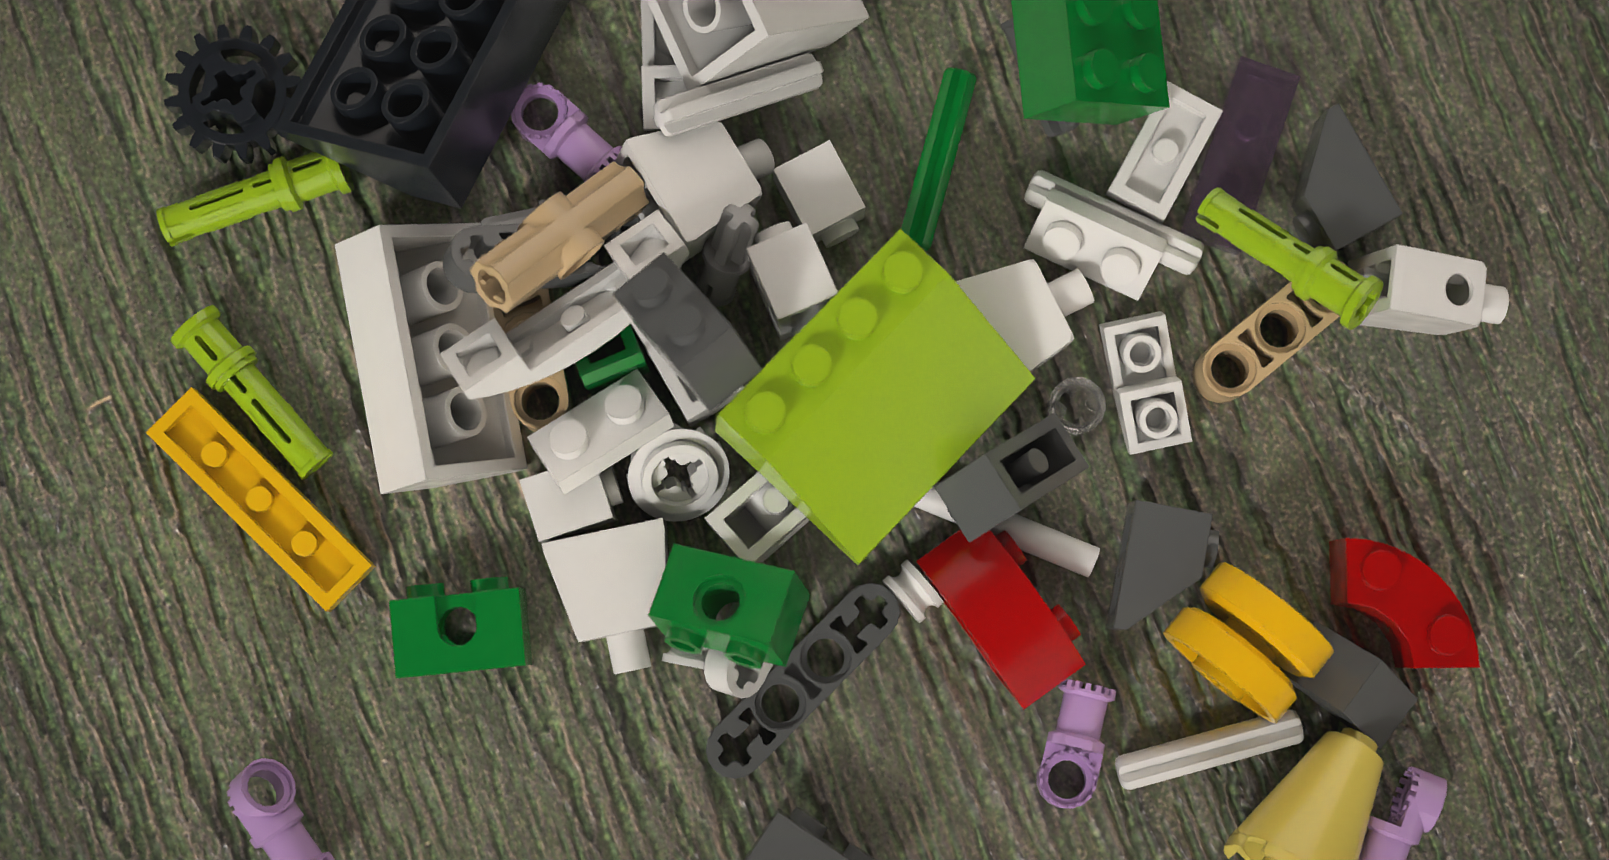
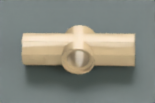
(559, 236)

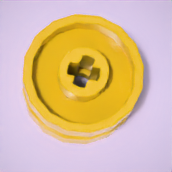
(1254, 634)

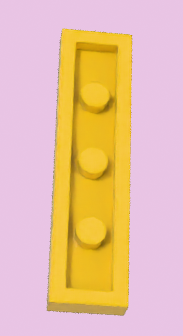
(260, 499)

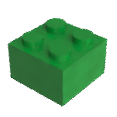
(1090, 60)

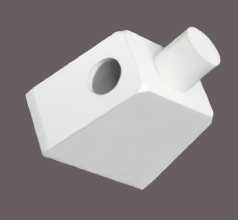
(696, 177)
(1430, 291)
(1028, 309)
(610, 585)

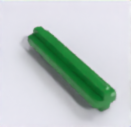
(938, 156)

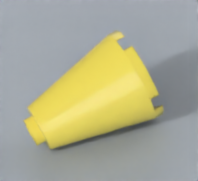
(1317, 806)

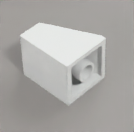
(737, 36)

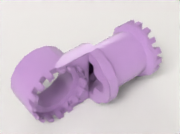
(569, 136)
(1076, 739)
(1411, 815)
(277, 826)

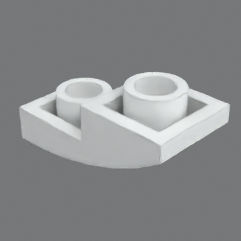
(1145, 382)

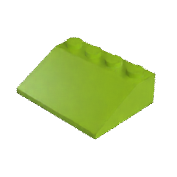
(875, 397)

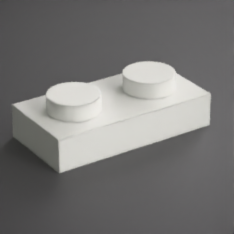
(1164, 154)
(1095, 243)
(600, 431)

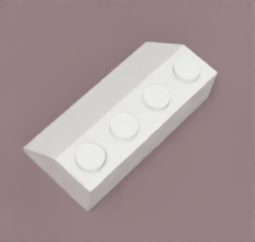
(399, 323)

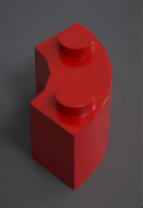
(1405, 601)
(1004, 613)

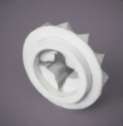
(670, 497)

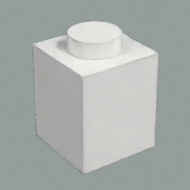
(821, 194)
(580, 510)

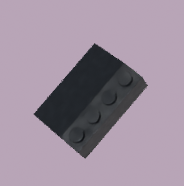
(419, 88)

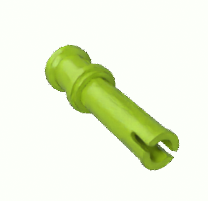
(283, 185)
(1312, 270)
(234, 370)

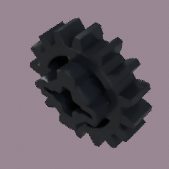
(213, 103)

